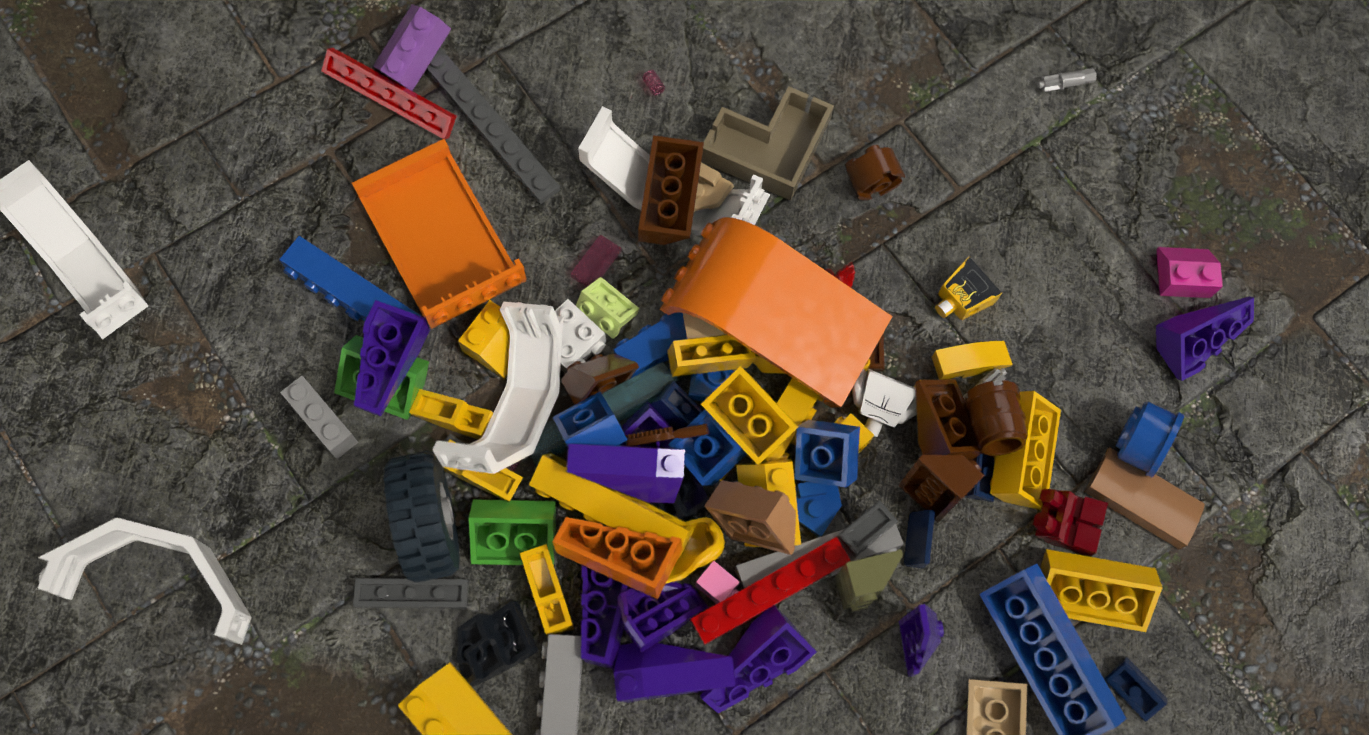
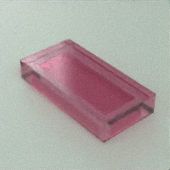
(596, 261)

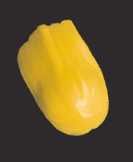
(701, 549)

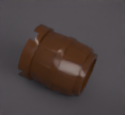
(997, 417)

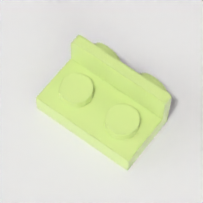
(606, 307)

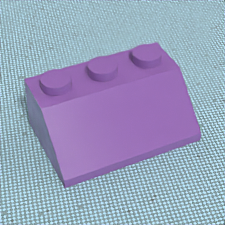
(412, 47)

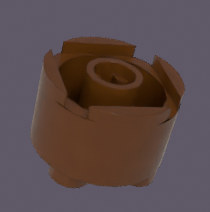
(875, 172)

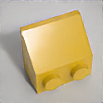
(488, 340)

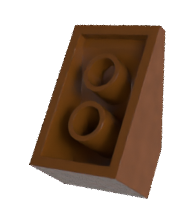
(944, 420)

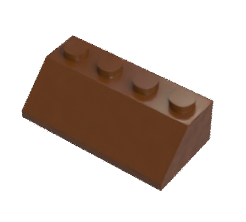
(670, 190)
(941, 482)

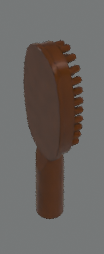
(665, 434)

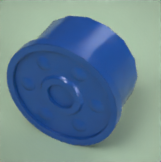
(1148, 437)

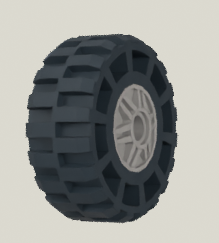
(421, 516)

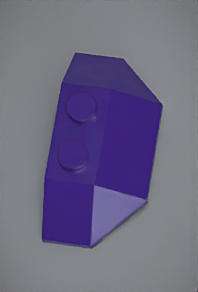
(654, 619)

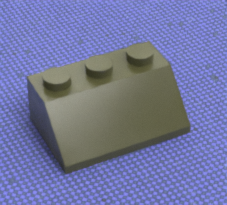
(864, 579)

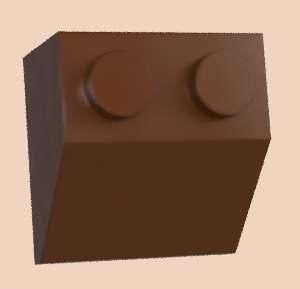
(597, 375)

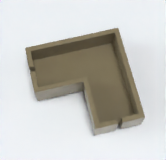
(773, 151)

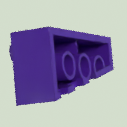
(601, 618)

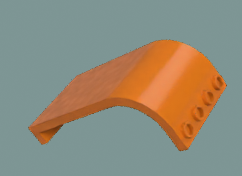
(437, 234)
(778, 306)

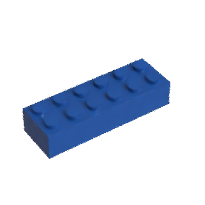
(1052, 655)

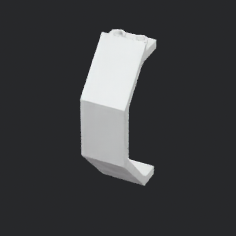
(625, 167)
(70, 249)
(527, 398)
(69, 561)

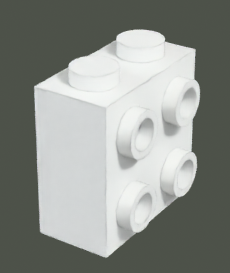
(580, 336)

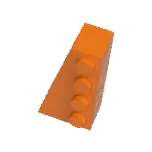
(624, 555)

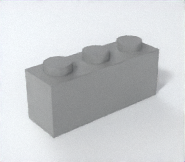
(319, 417)

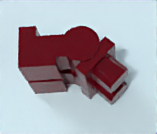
(1057, 516)

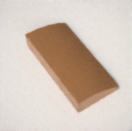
(1146, 500)

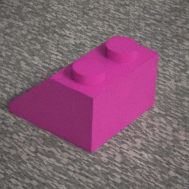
(1188, 272)

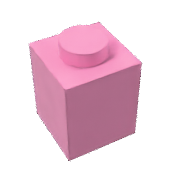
(717, 583)

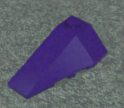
(1195, 336)
(388, 351)
(638, 471)
(920, 637)
(669, 672)

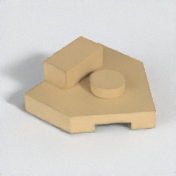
(711, 189)

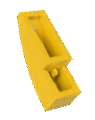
(971, 359)
(451, 413)
(500, 484)
(546, 591)

